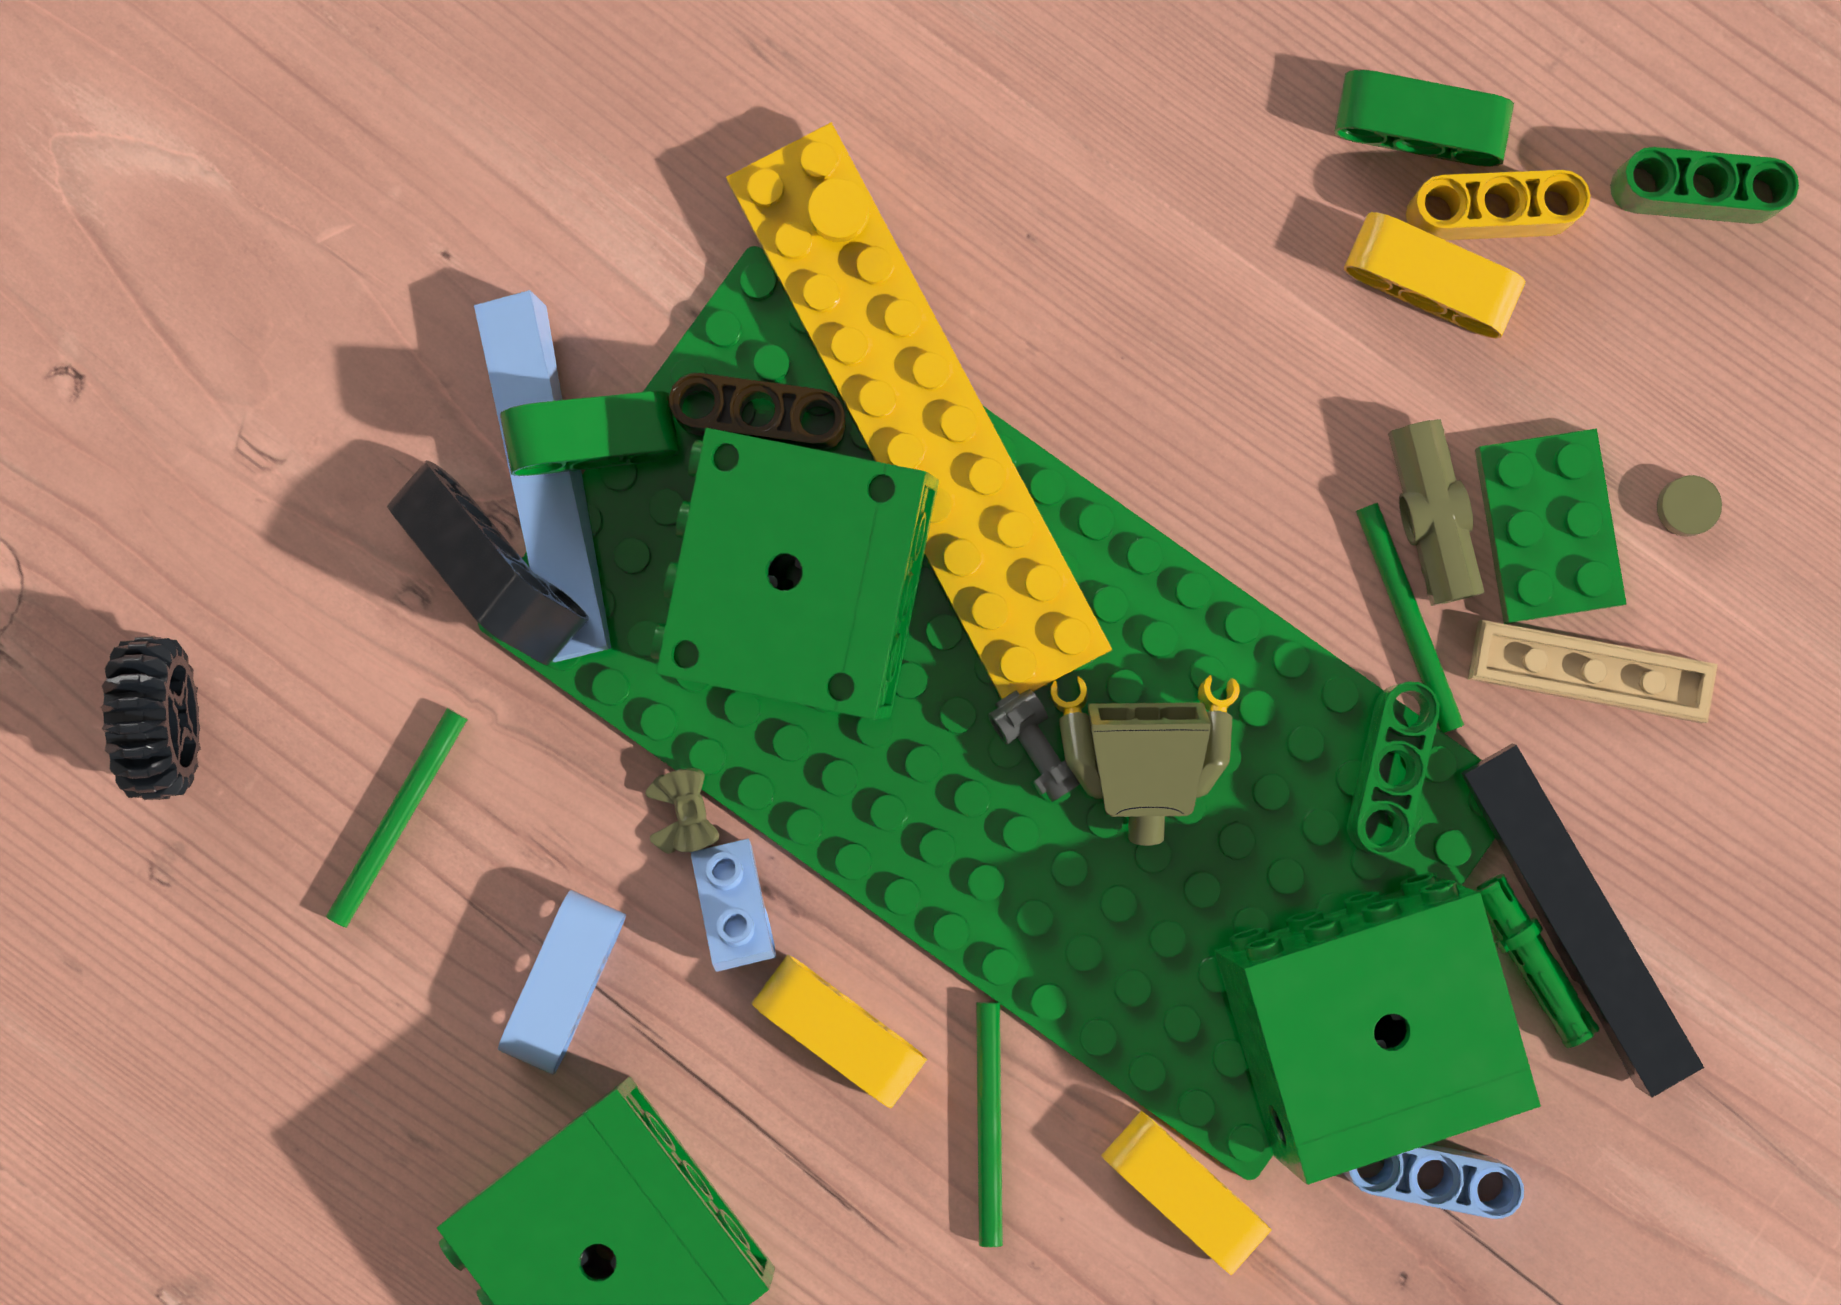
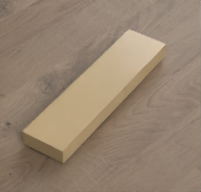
(1592, 671)

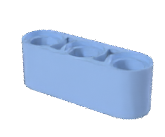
(561, 982)
(1457, 1188)

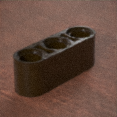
(734, 394)

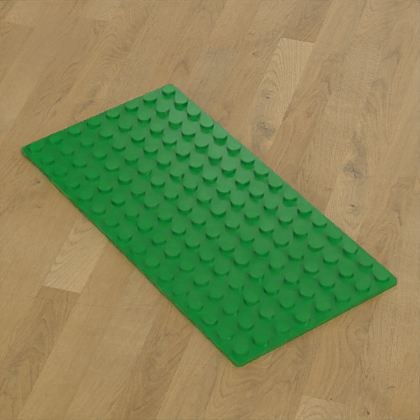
(942, 818)

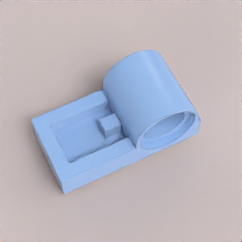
(732, 905)

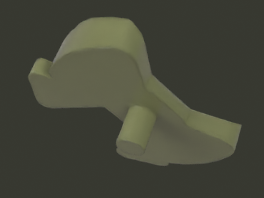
(692, 828)

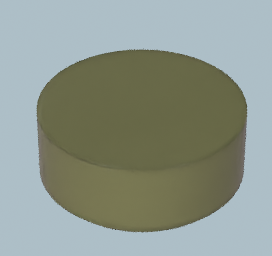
(1689, 505)

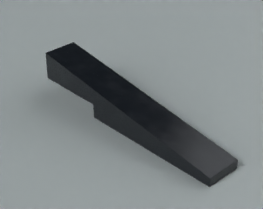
(1581, 922)

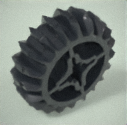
(151, 718)

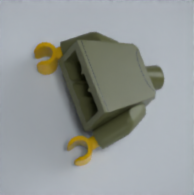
(1147, 755)

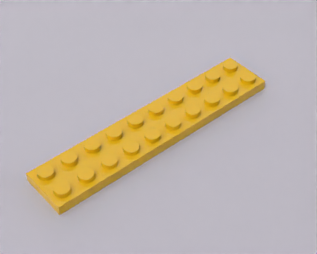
(922, 416)

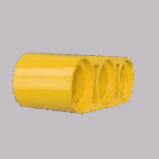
(1521, 190)
(1434, 275)
(839, 1031)
(1186, 1192)

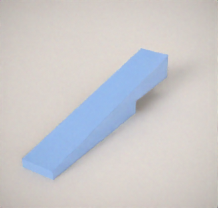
(550, 505)

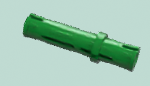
(1541, 971)

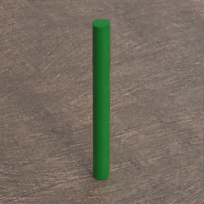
(1409, 614)
(396, 818)
(989, 1124)

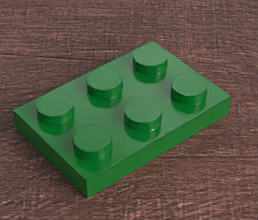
(1550, 526)

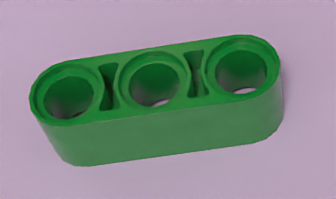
(1424, 118)
(1729, 174)
(589, 433)
(1414, 746)

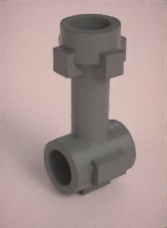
(1019, 718)

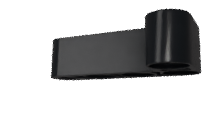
(484, 566)

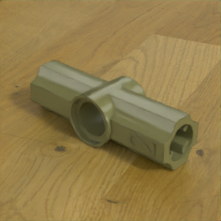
(1436, 512)

